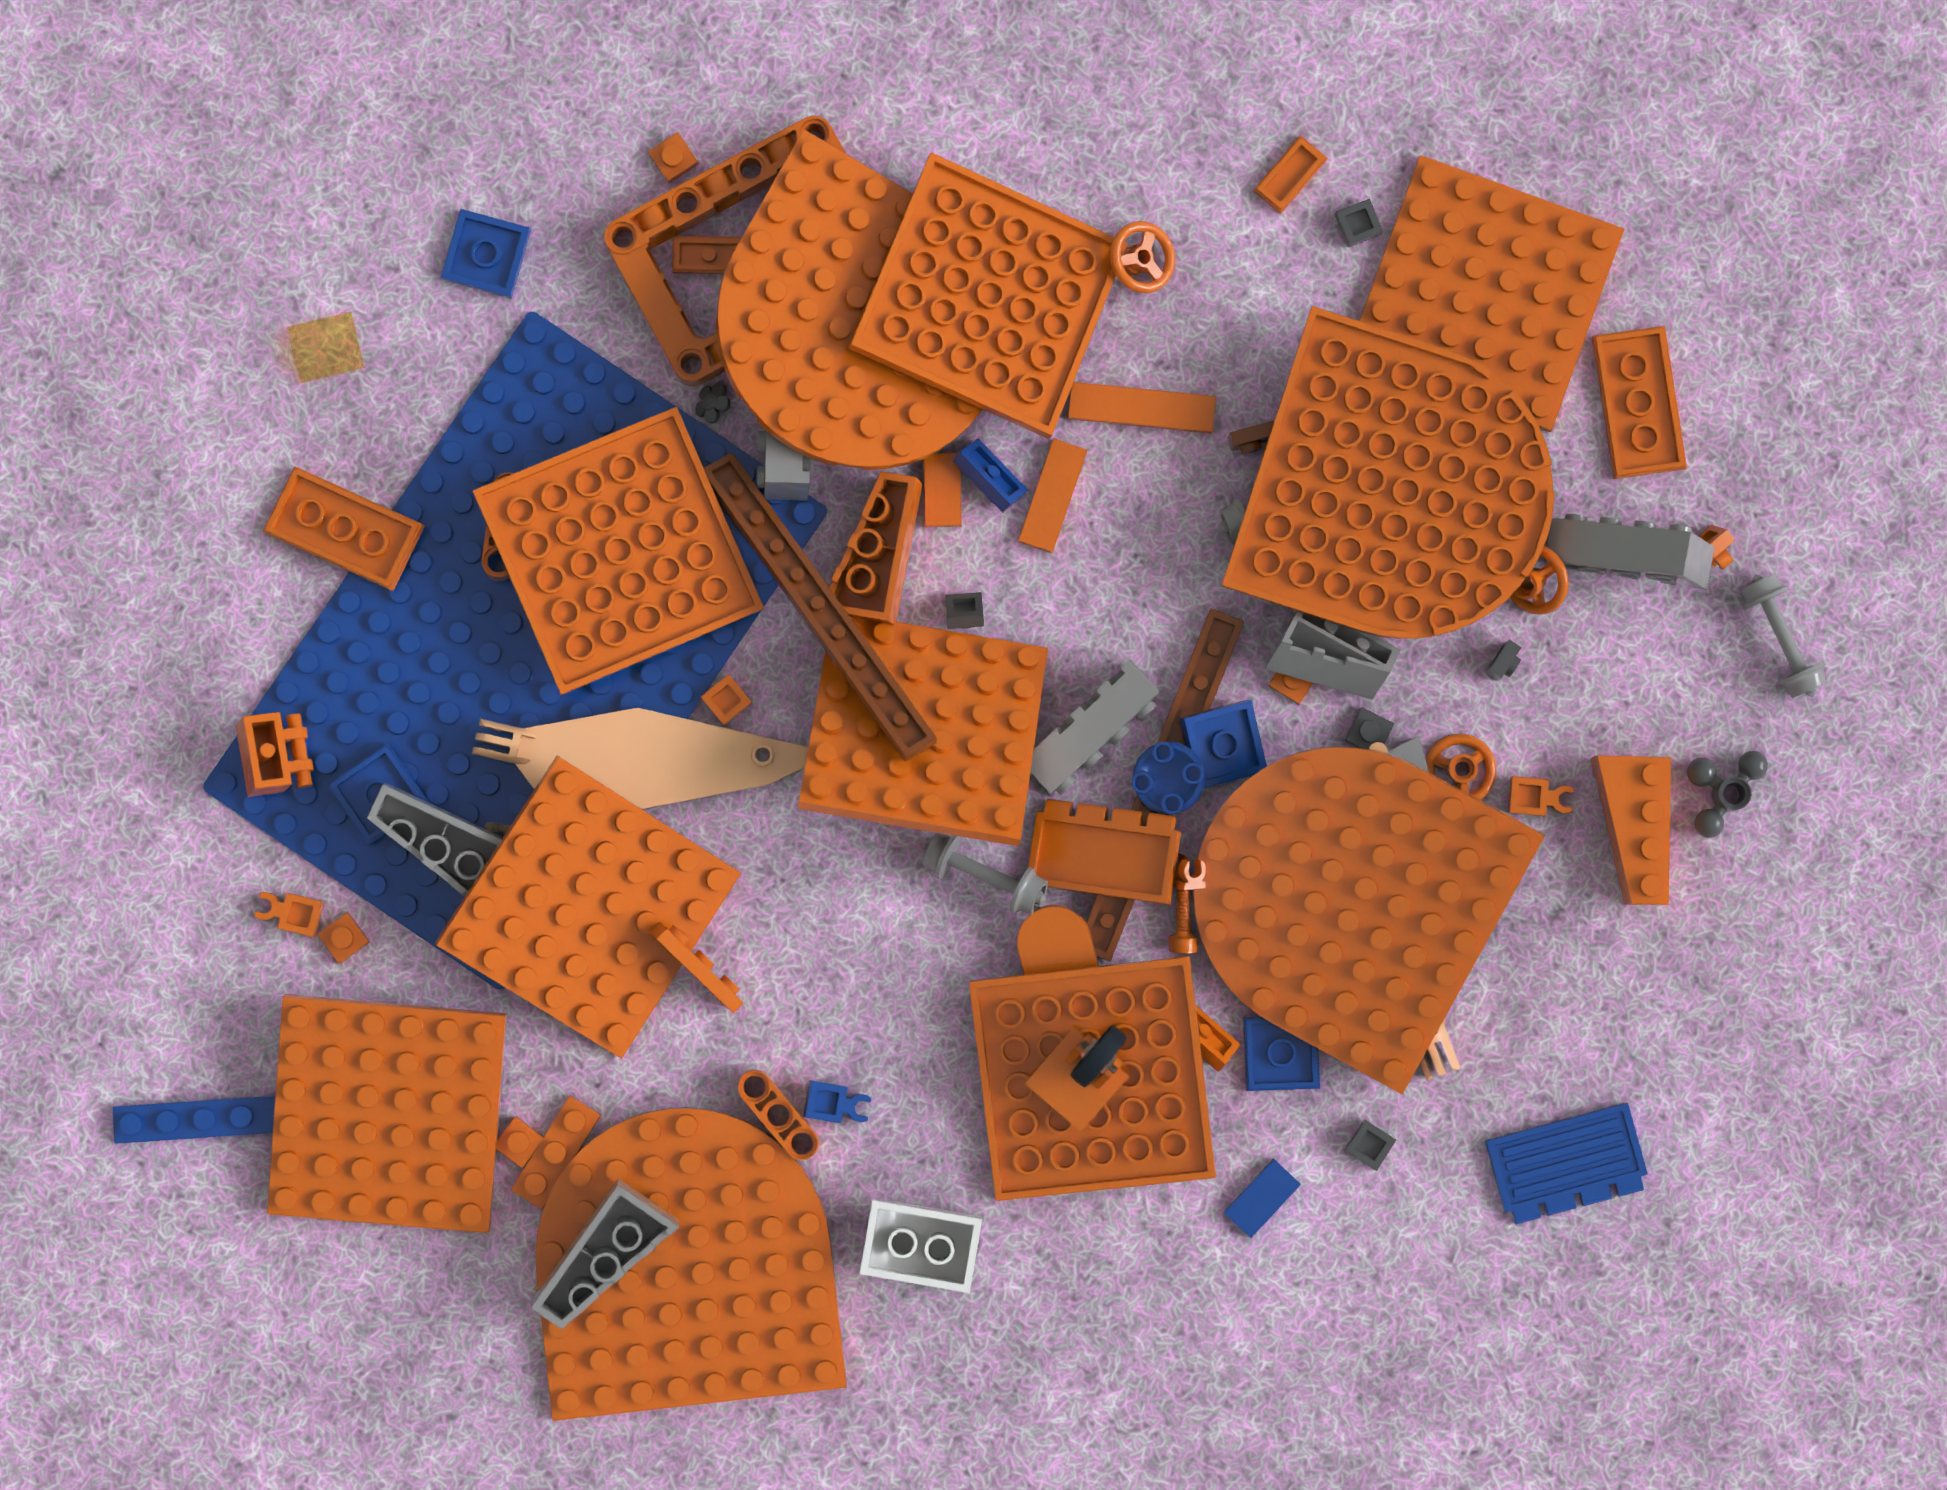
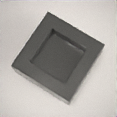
(1358, 223)
(964, 610)
(1505, 661)
(1368, 729)
(1370, 1145)

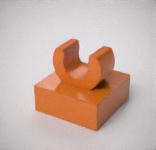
(1720, 539)

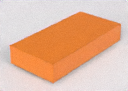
(1290, 174)
(942, 491)

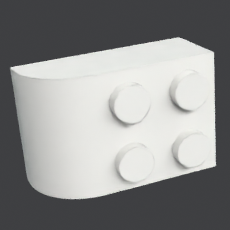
(921, 1245)

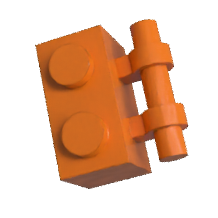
(265, 753)

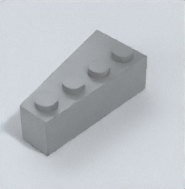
(785, 470)
(1631, 549)
(1091, 727)
(436, 837)
(610, 1243)

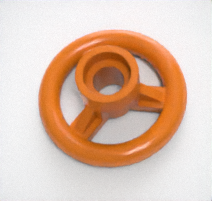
(1129, 264)
(1535, 590)
(1482, 752)

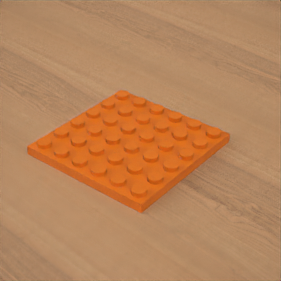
(1494, 279)
(988, 296)
(618, 550)
(977, 701)
(573, 906)
(386, 1113)
(1151, 1126)

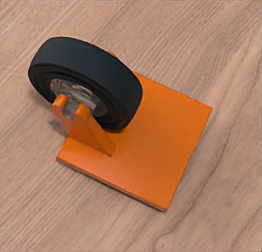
(1080, 1075)

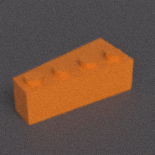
(878, 551)
(1638, 823)

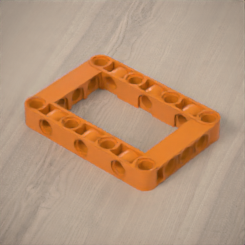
(661, 220)

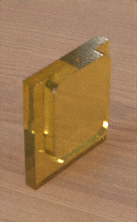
(326, 347)

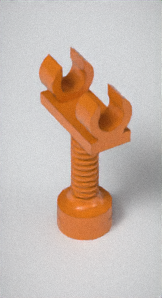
(1183, 940)

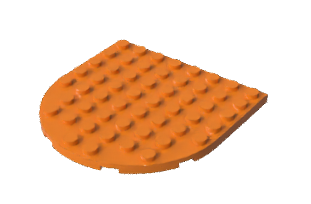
(794, 308)
(1393, 487)
(1355, 900)
(720, 1306)

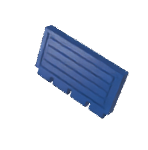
(1567, 1159)

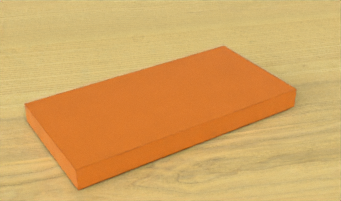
(1639, 402)
(343, 528)

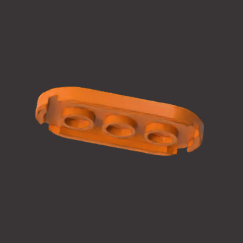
(1055, 941)

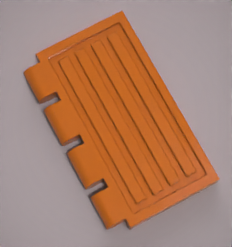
(1105, 856)

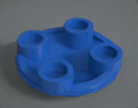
(1168, 778)

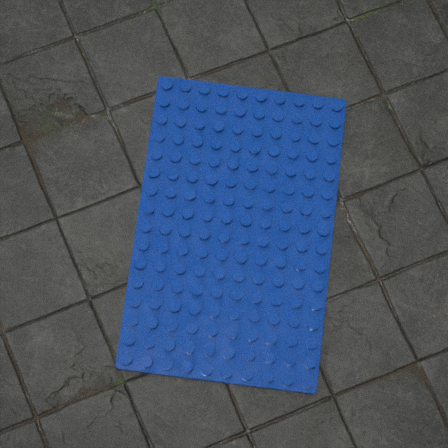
(457, 645)

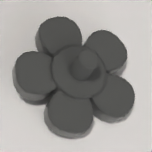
(713, 400)

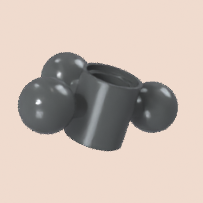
(1703, 772)

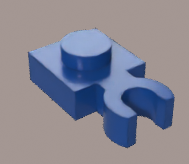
(830, 1102)

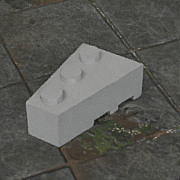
(1333, 656)

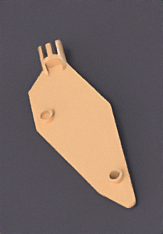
(647, 755)

